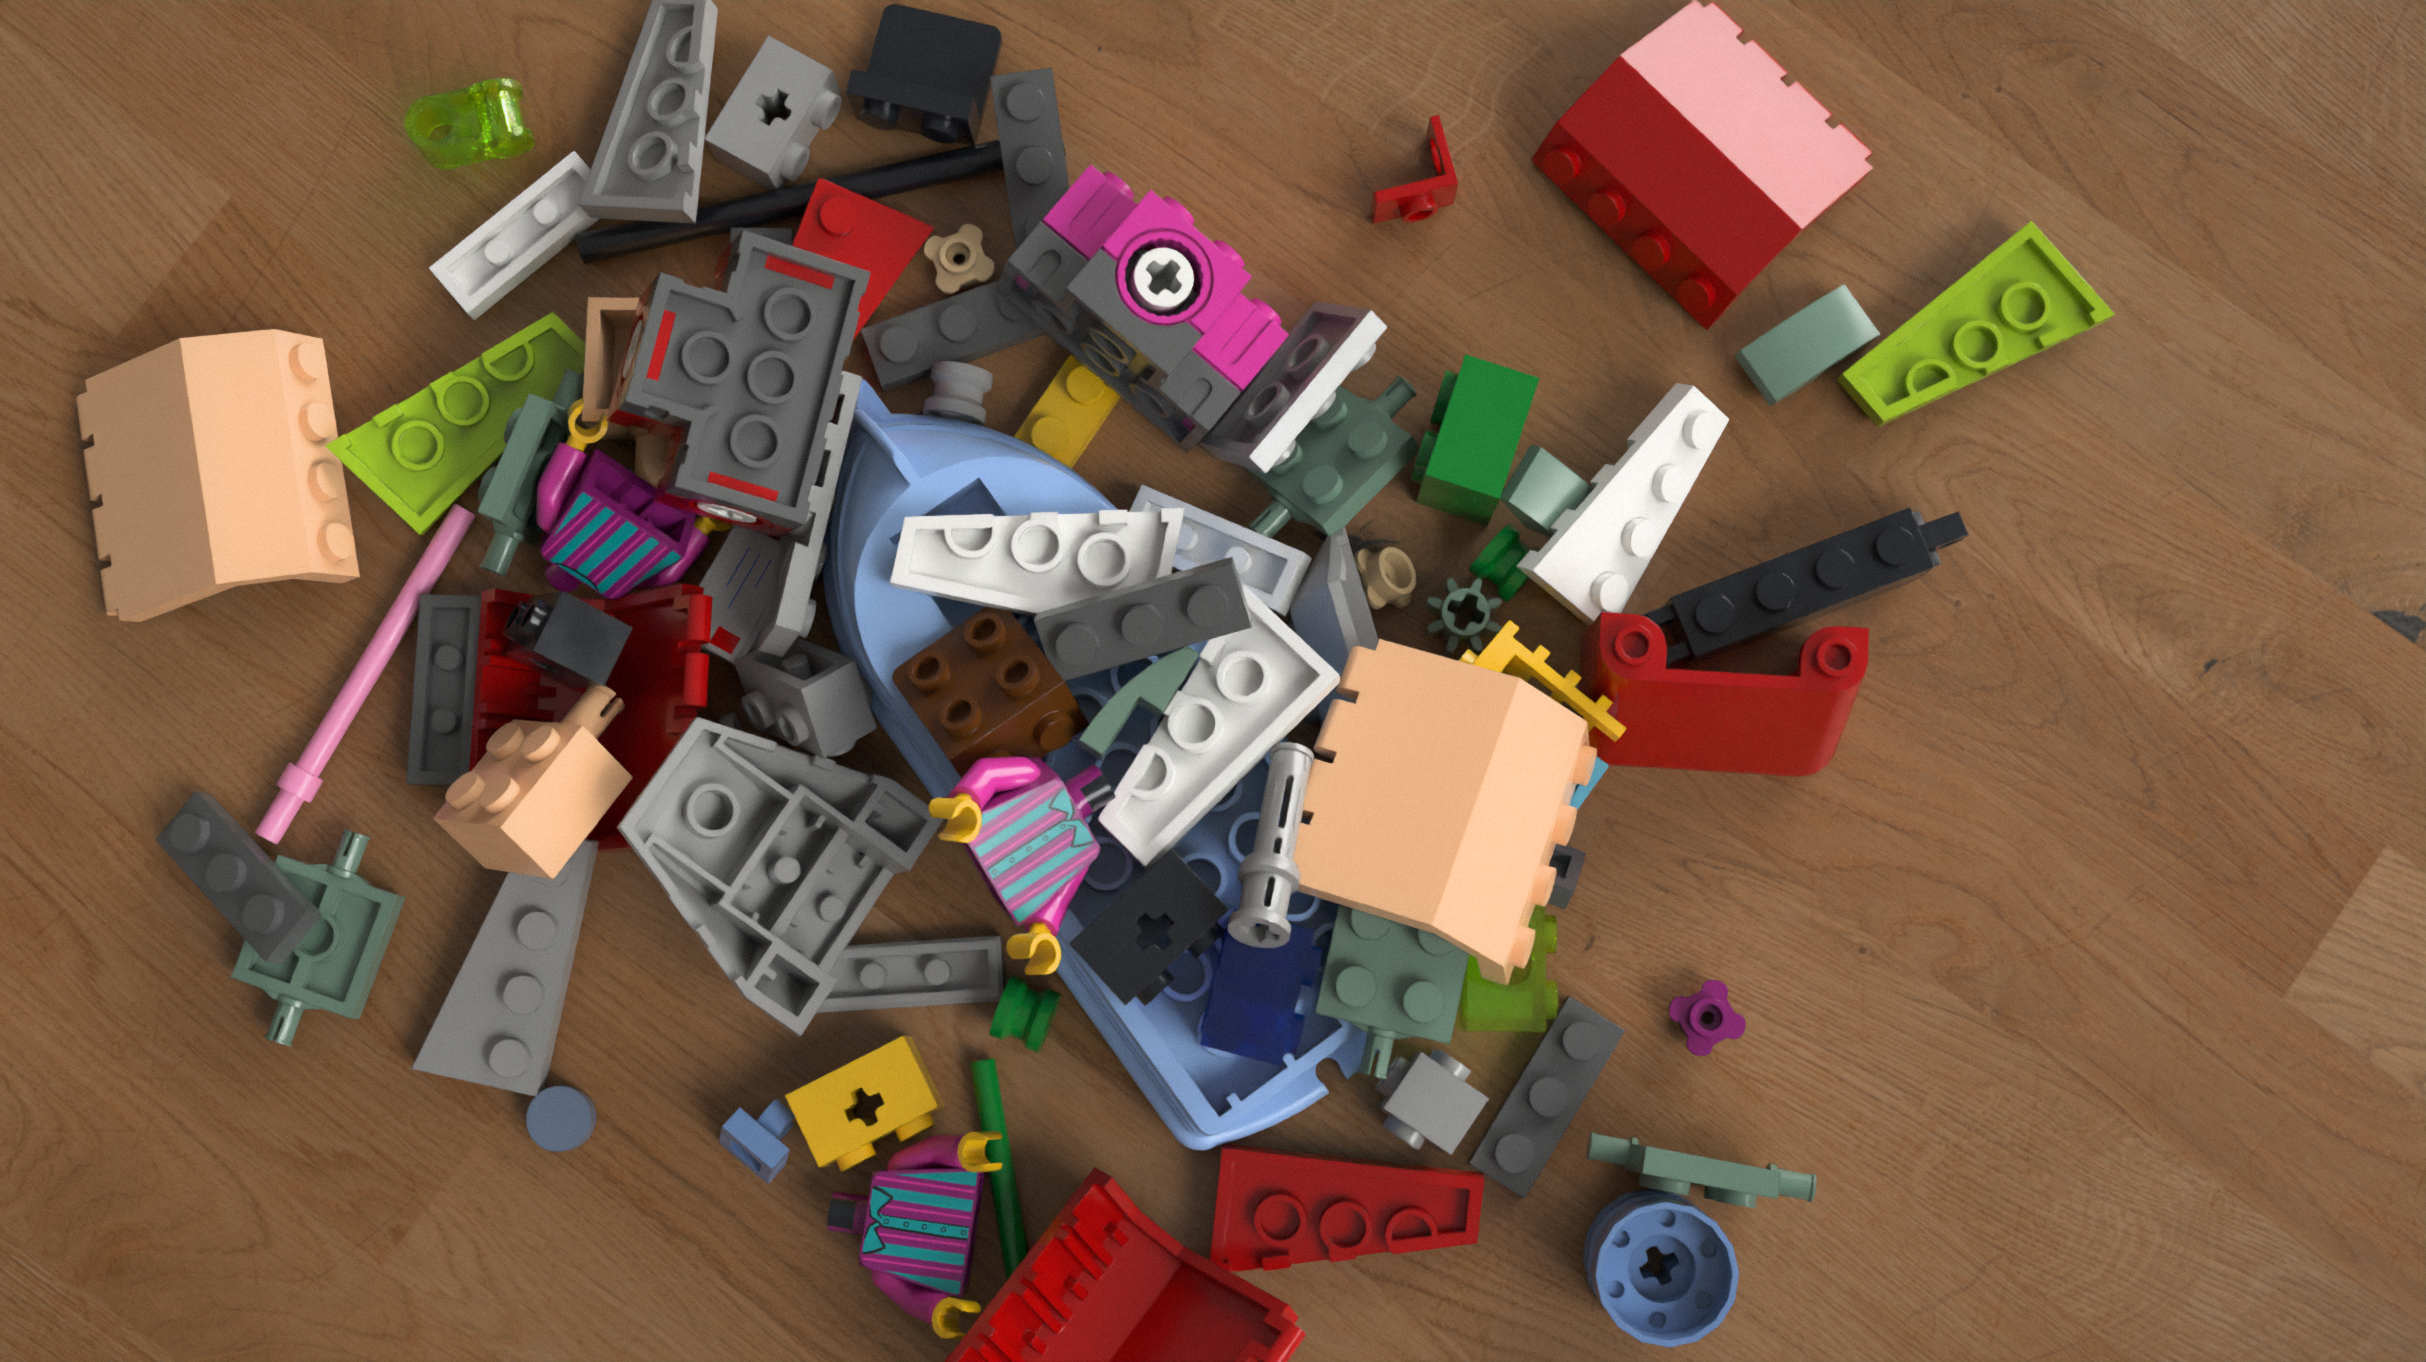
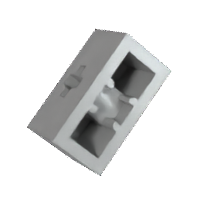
(772, 86)

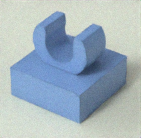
(758, 1141)

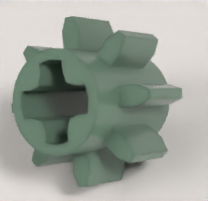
(1446, 619)

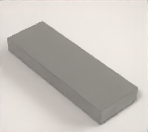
(917, 974)

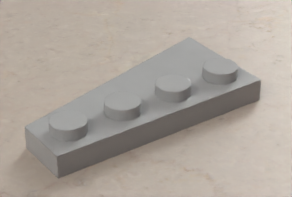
(802, 551)

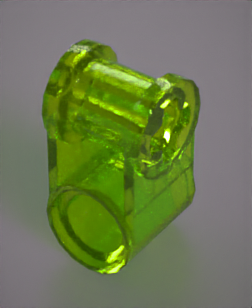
(475, 124)

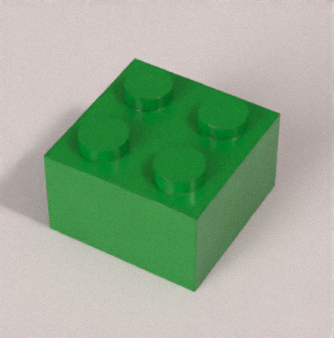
(1480, 429)

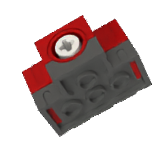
(742, 380)

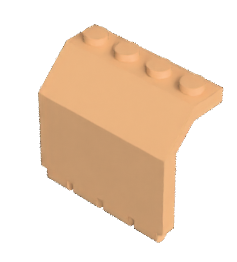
(214, 470)
(1442, 800)

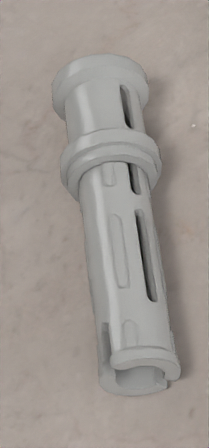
(1270, 869)

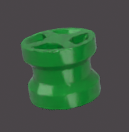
(1500, 560)
(1025, 1014)

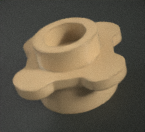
(959, 276)
(1386, 576)

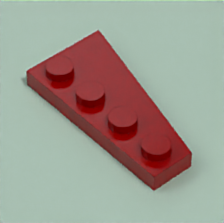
(861, 235)
(1319, 1207)

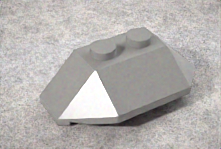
(1332, 612)

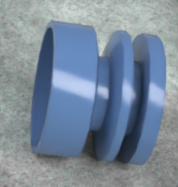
(1697, 1274)

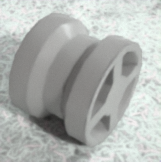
(958, 391)

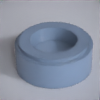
(561, 1118)

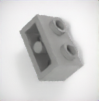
(807, 697)
(1429, 1100)

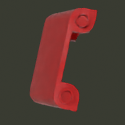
(1719, 717)

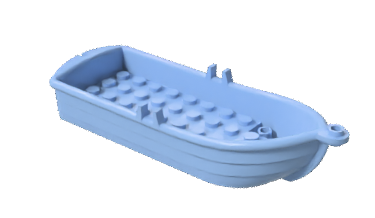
(954, 467)

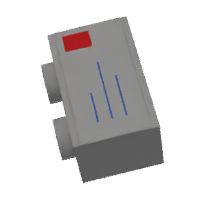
(740, 590)

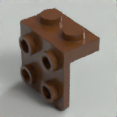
(989, 692)

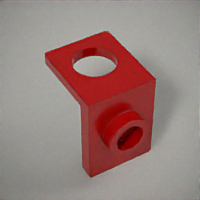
(1421, 198)

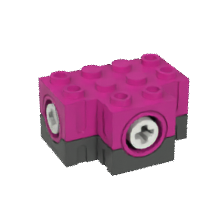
(1144, 303)

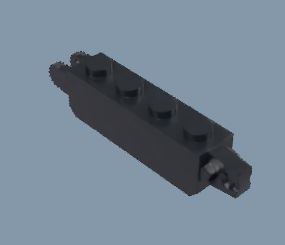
(1804, 584)

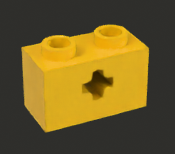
(827, 1104)

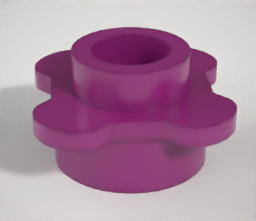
(1688, 1015)

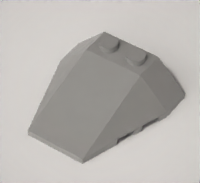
(772, 857)

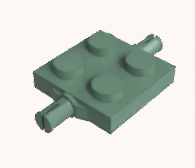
(1338, 462)
(510, 489)
(339, 954)
(1390, 983)
(1722, 1179)

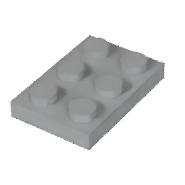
(1294, 386)

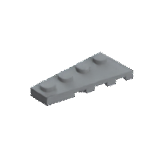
(658, 124)
(514, 982)

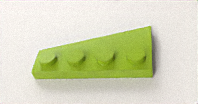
(1986, 321)
(452, 432)

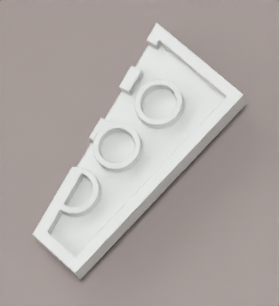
(1618, 527)
(1034, 558)
(1215, 731)

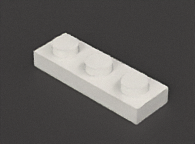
(517, 238)
(1263, 564)

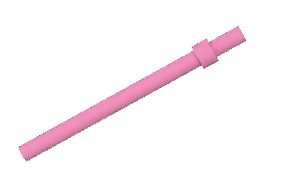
(302, 779)

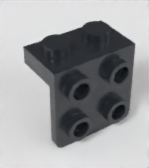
(927, 75)

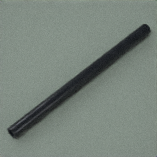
(791, 201)

